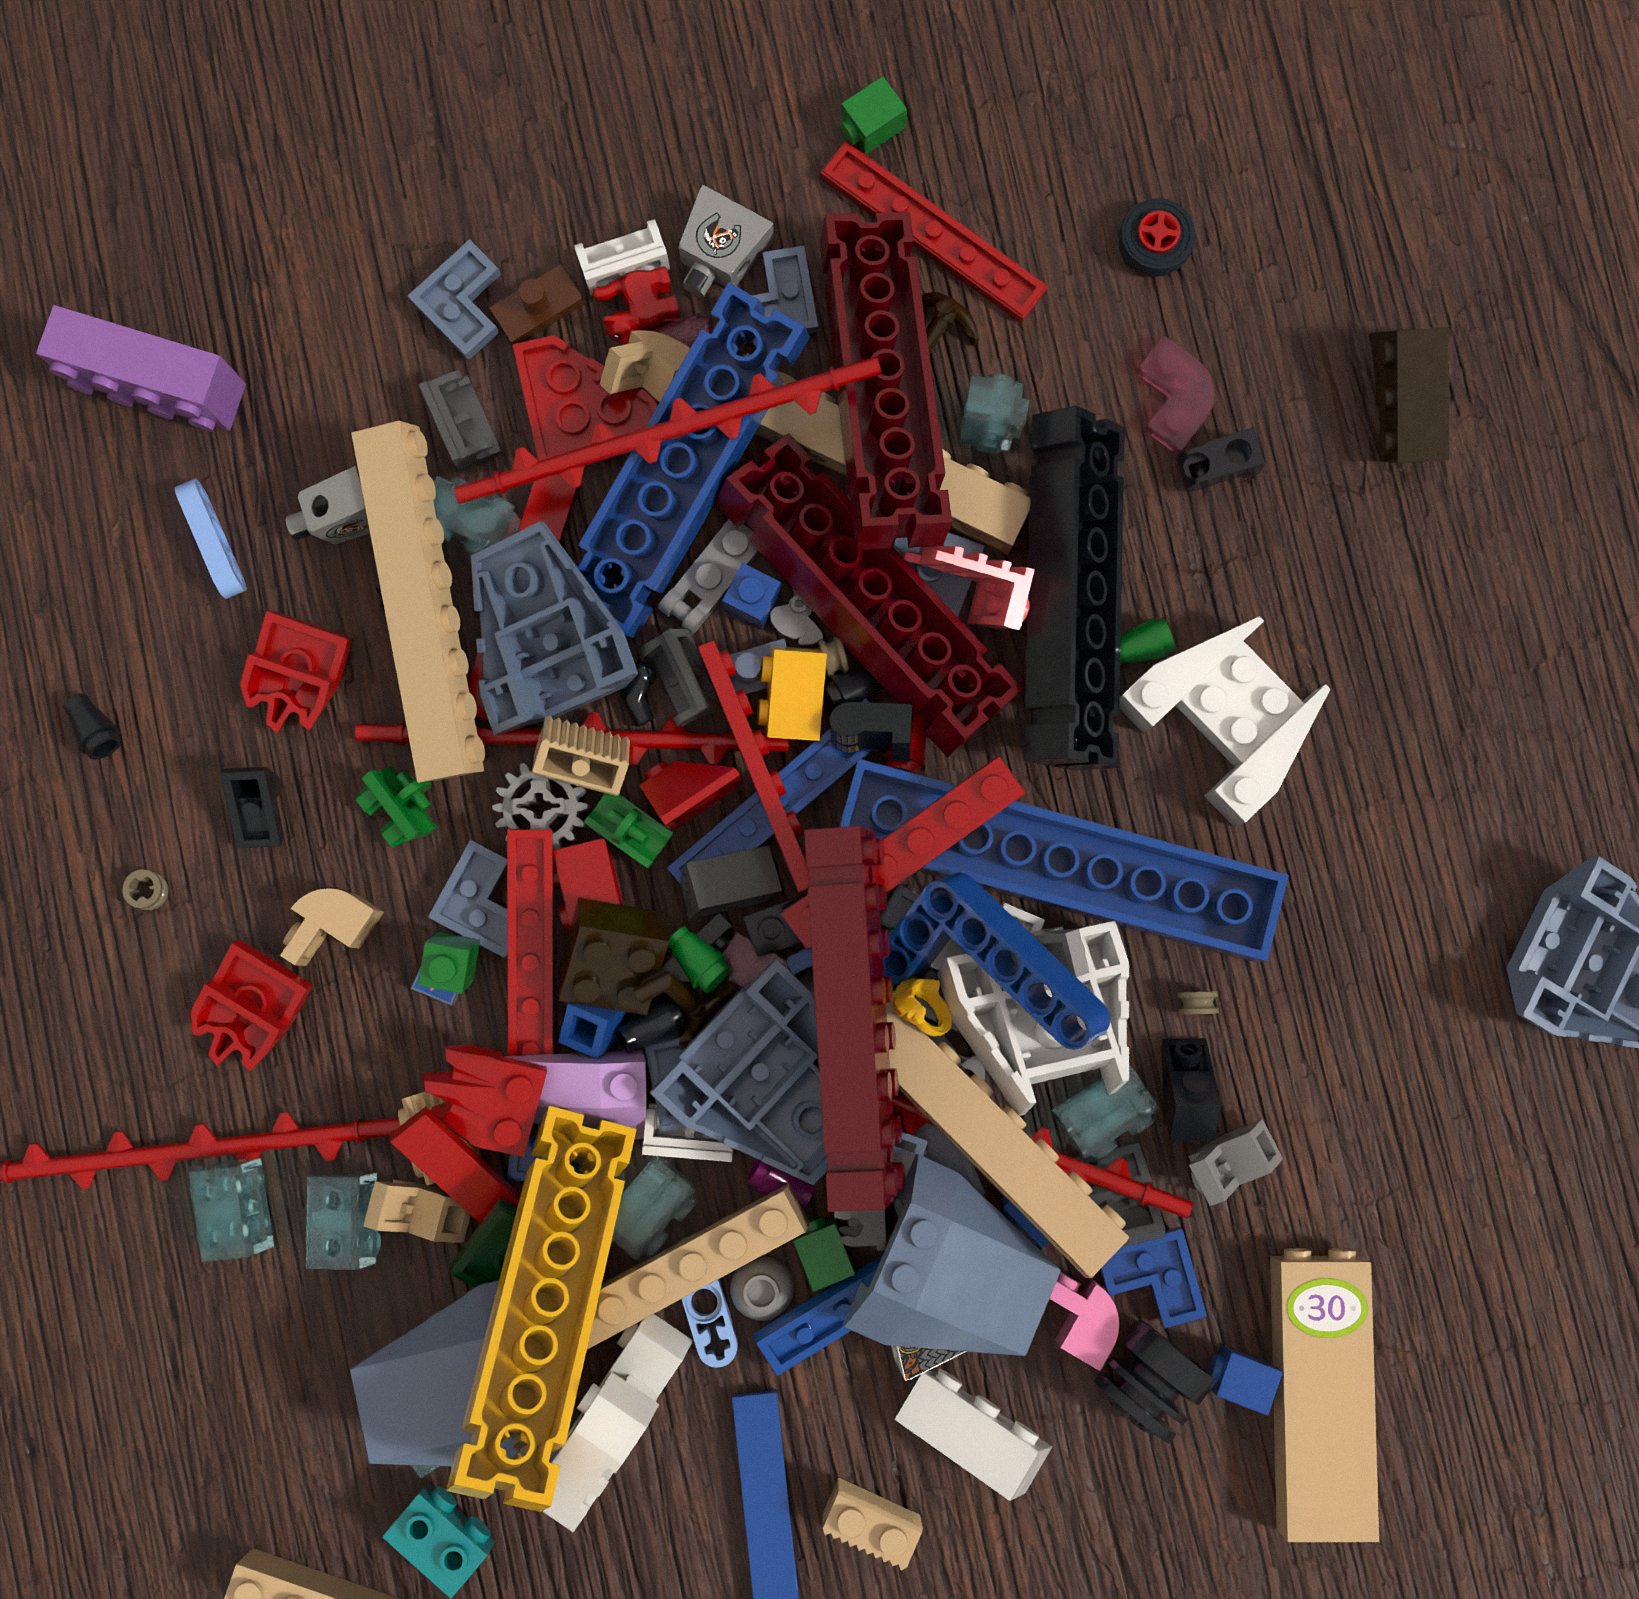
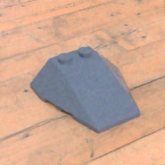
(542, 632)
(1581, 957)
(755, 1076)
(953, 1273)
(420, 1385)

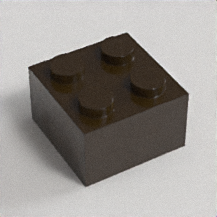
(610, 954)

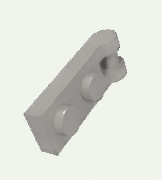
(710, 576)

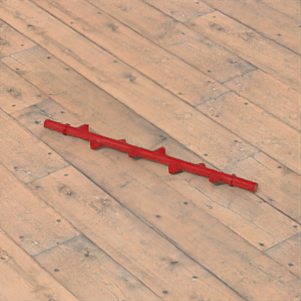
(682, 422)
(670, 737)
(201, 1145)
(1113, 1178)

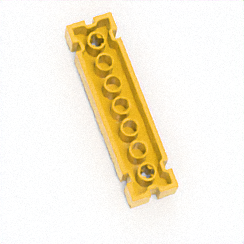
(543, 1311)

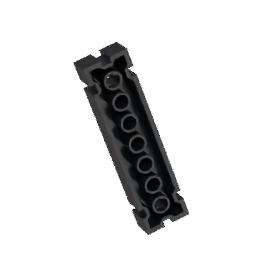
(1074, 590)

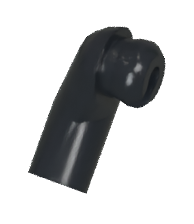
(635, 691)

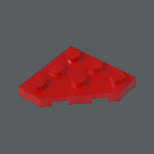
(567, 397)

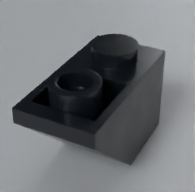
(1189, 1090)

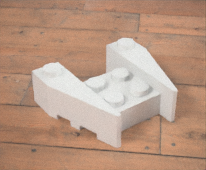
(1237, 708)
(1016, 1046)
(615, 1416)

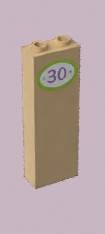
(1324, 1397)

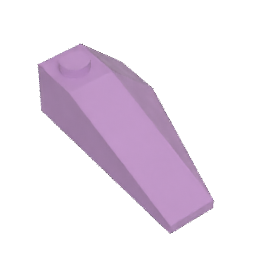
(597, 1088)

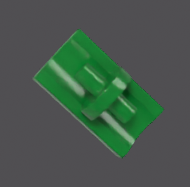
(402, 801)
(629, 828)

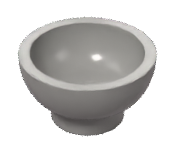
(762, 1288)

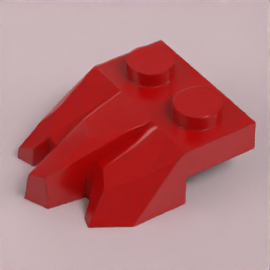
(294, 669)
(248, 1005)
(487, 1097)

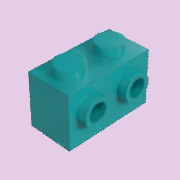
(440, 1539)

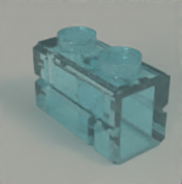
(1096, 1119)
(650, 1205)

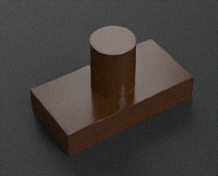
(537, 305)

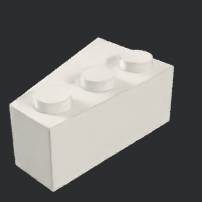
(973, 1433)

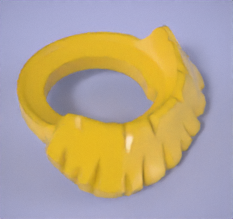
(911, 1010)

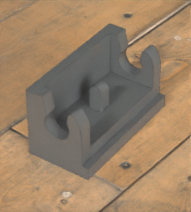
(460, 420)
(683, 675)
(729, 882)
(863, 1228)

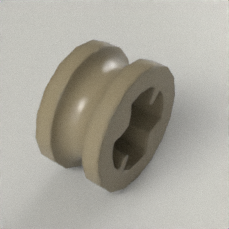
(836, 656)
(130, 890)
(1198, 1003)

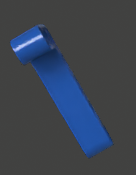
(993, 954)

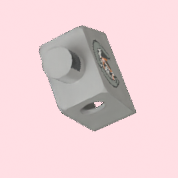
(721, 242)
(331, 510)

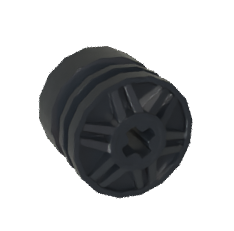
(1154, 1382)

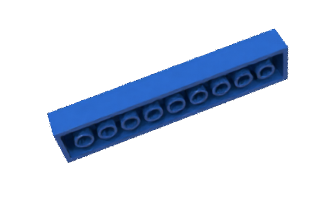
(1088, 867)

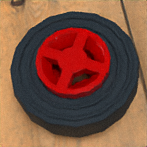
(1164, 223)

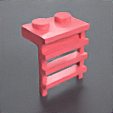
(1000, 590)

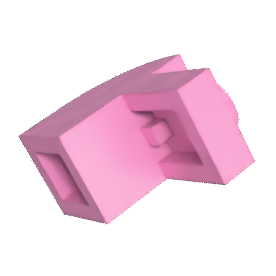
(1091, 1324)

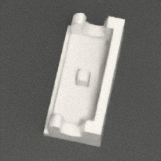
(622, 255)
(681, 1142)

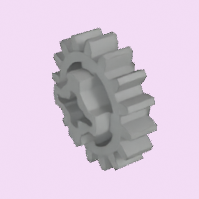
(541, 788)

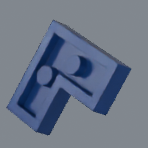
(1166, 1268)

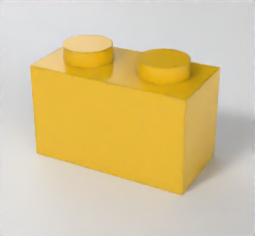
(793, 693)

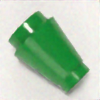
(1146, 642)
(699, 960)

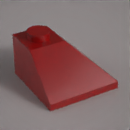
(687, 789)

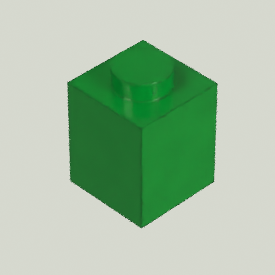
(872, 116)
(449, 962)
(823, 1254)

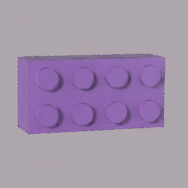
(141, 369)

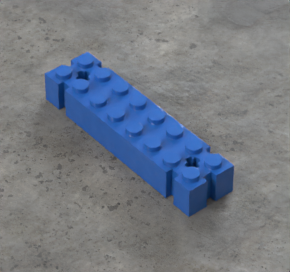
(662, 505)

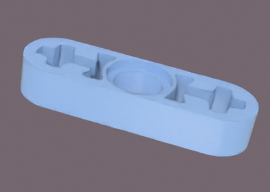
(210, 538)
(724, 1330)

